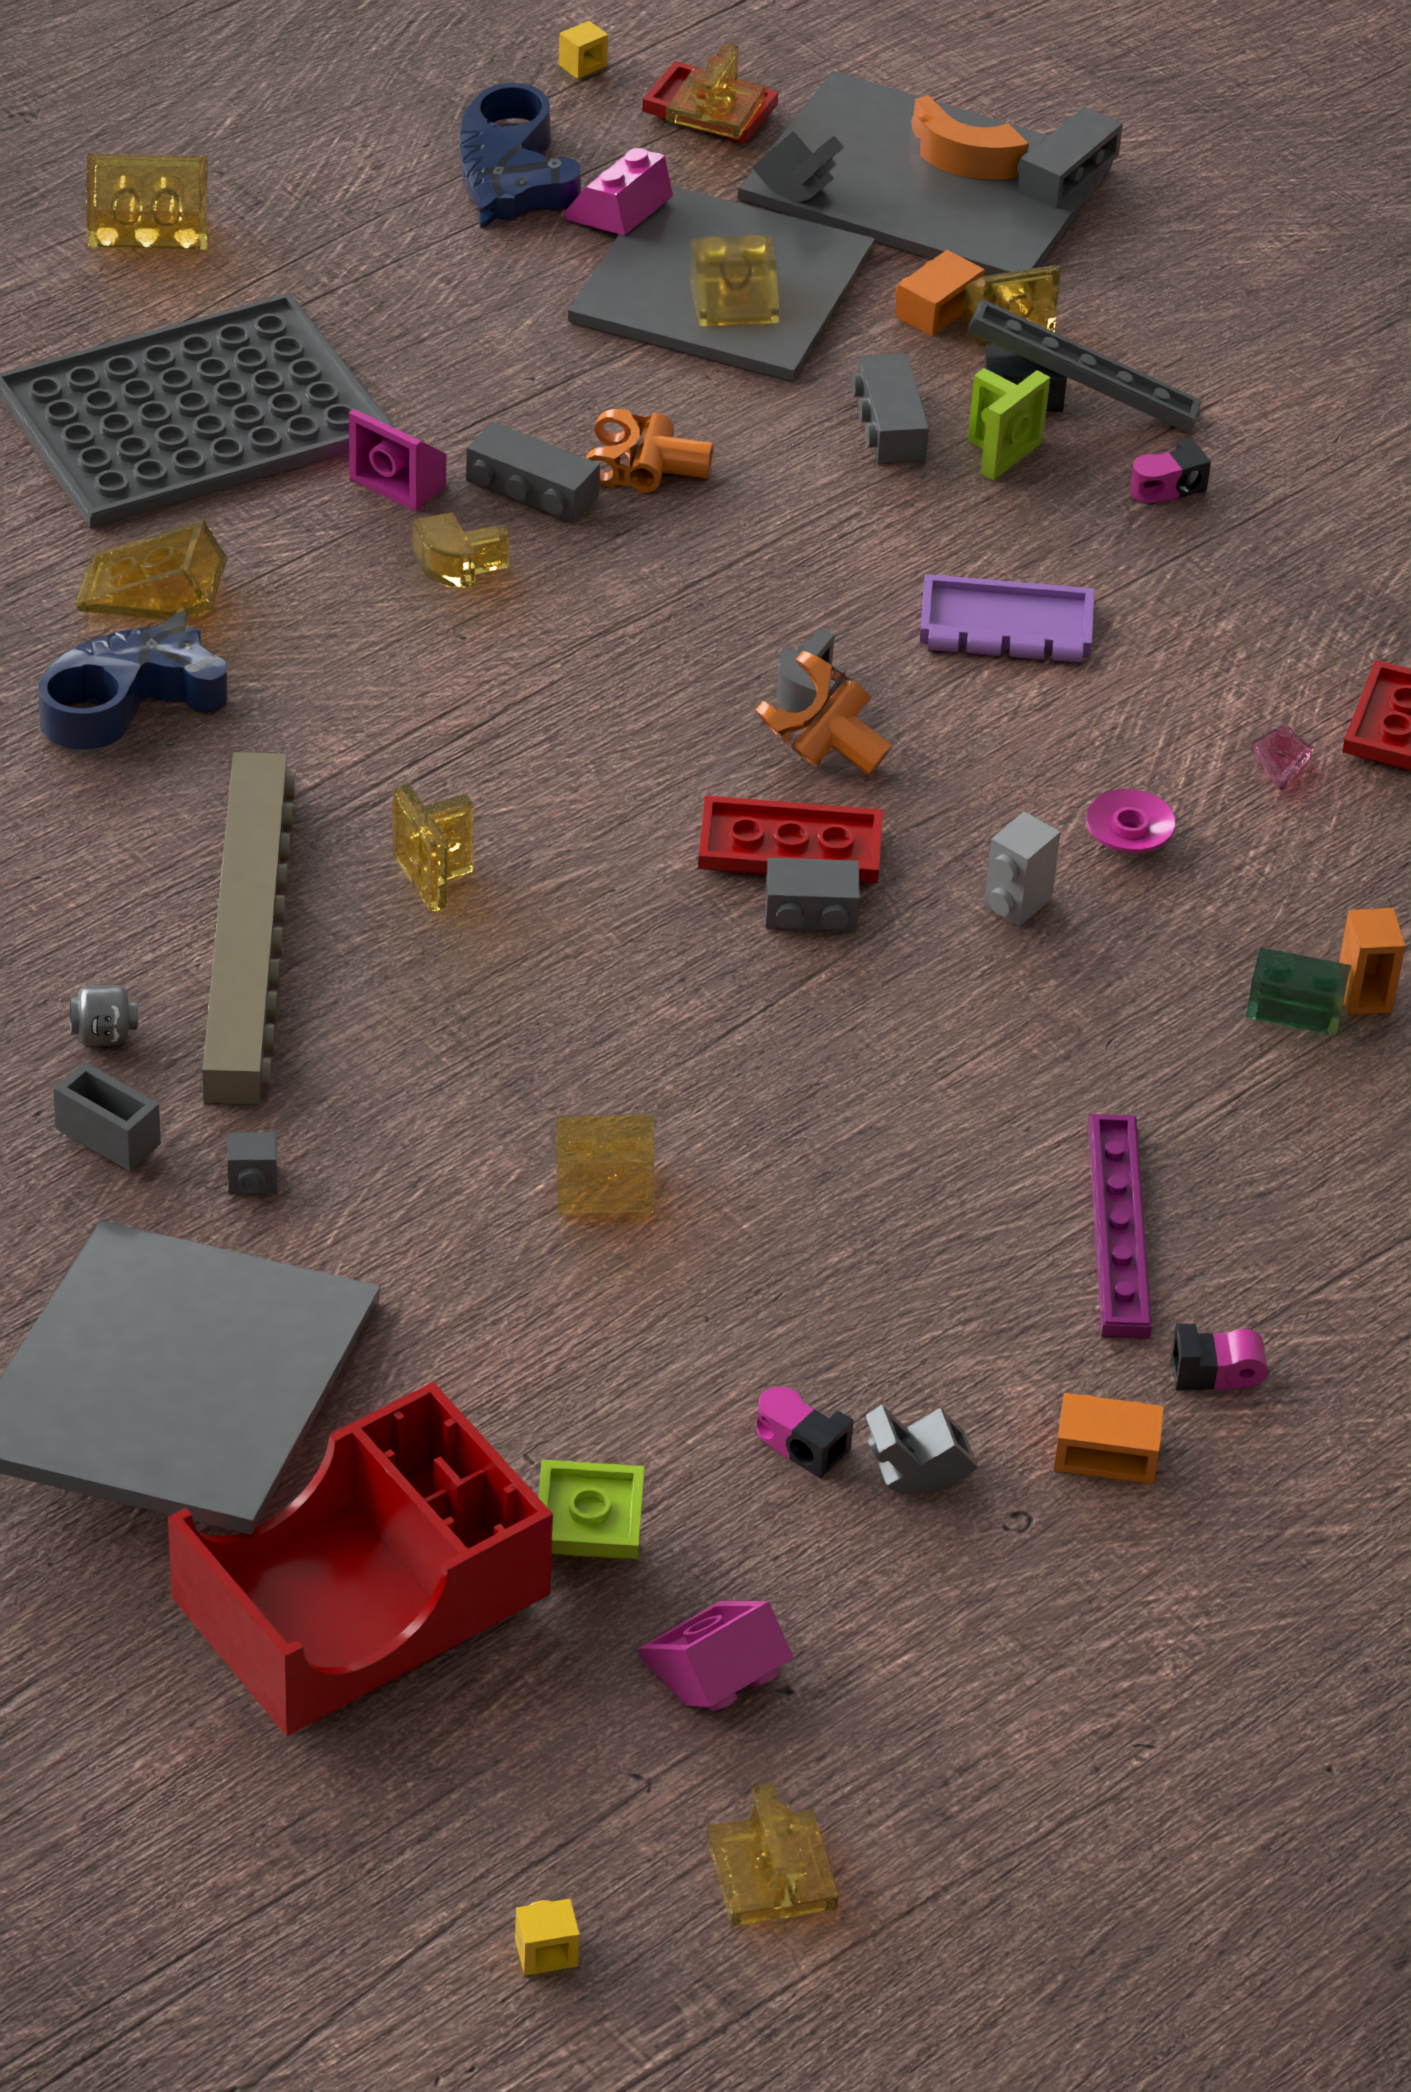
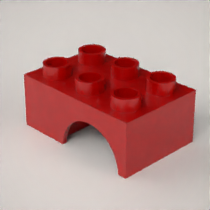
(374, 1568)

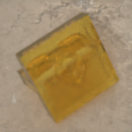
(716, 98)
(432, 842)
(605, 1163)
(772, 1862)

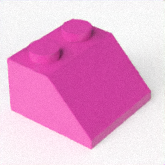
(623, 193)
(394, 462)
(719, 1653)

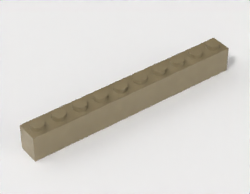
(248, 931)

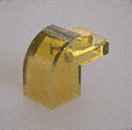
(456, 556)

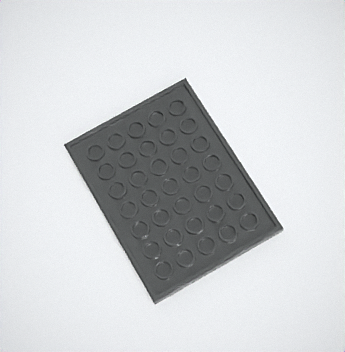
(905, 201)
(187, 409)
(176, 1375)

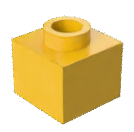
(583, 49)
(547, 1936)

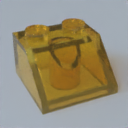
(734, 280)
(1023, 292)

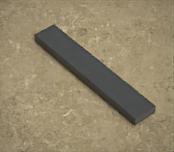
(1084, 365)

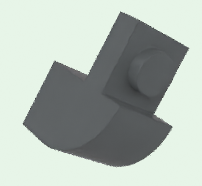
(796, 171)
(794, 687)
(922, 1455)

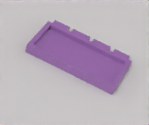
(1007, 616)

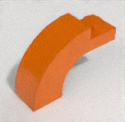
(966, 149)

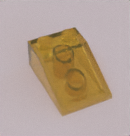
(156, 575)

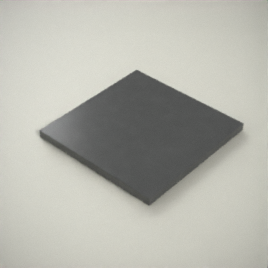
(647, 293)

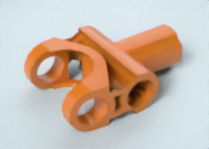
(656, 452)
(829, 722)

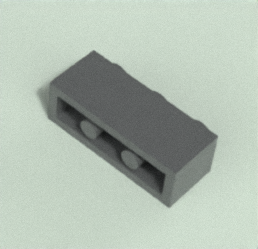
(1069, 157)
(890, 408)
(532, 472)

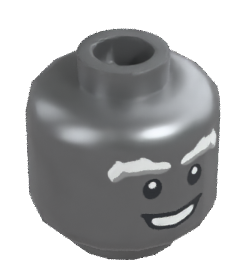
(102, 1015)

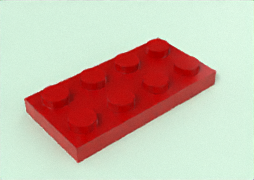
(747, 832)

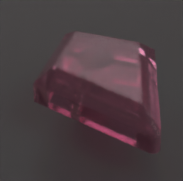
(1281, 754)

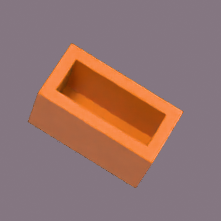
(935, 292)
(1376, 954)
(1109, 1438)

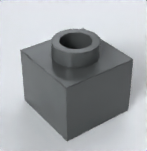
(252, 1162)

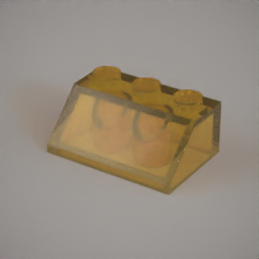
(147, 201)

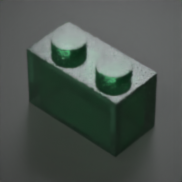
(1298, 991)

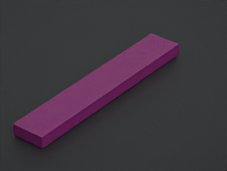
(1119, 1226)

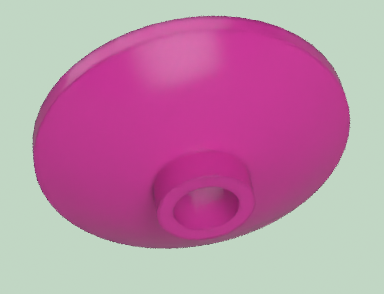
(1130, 820)

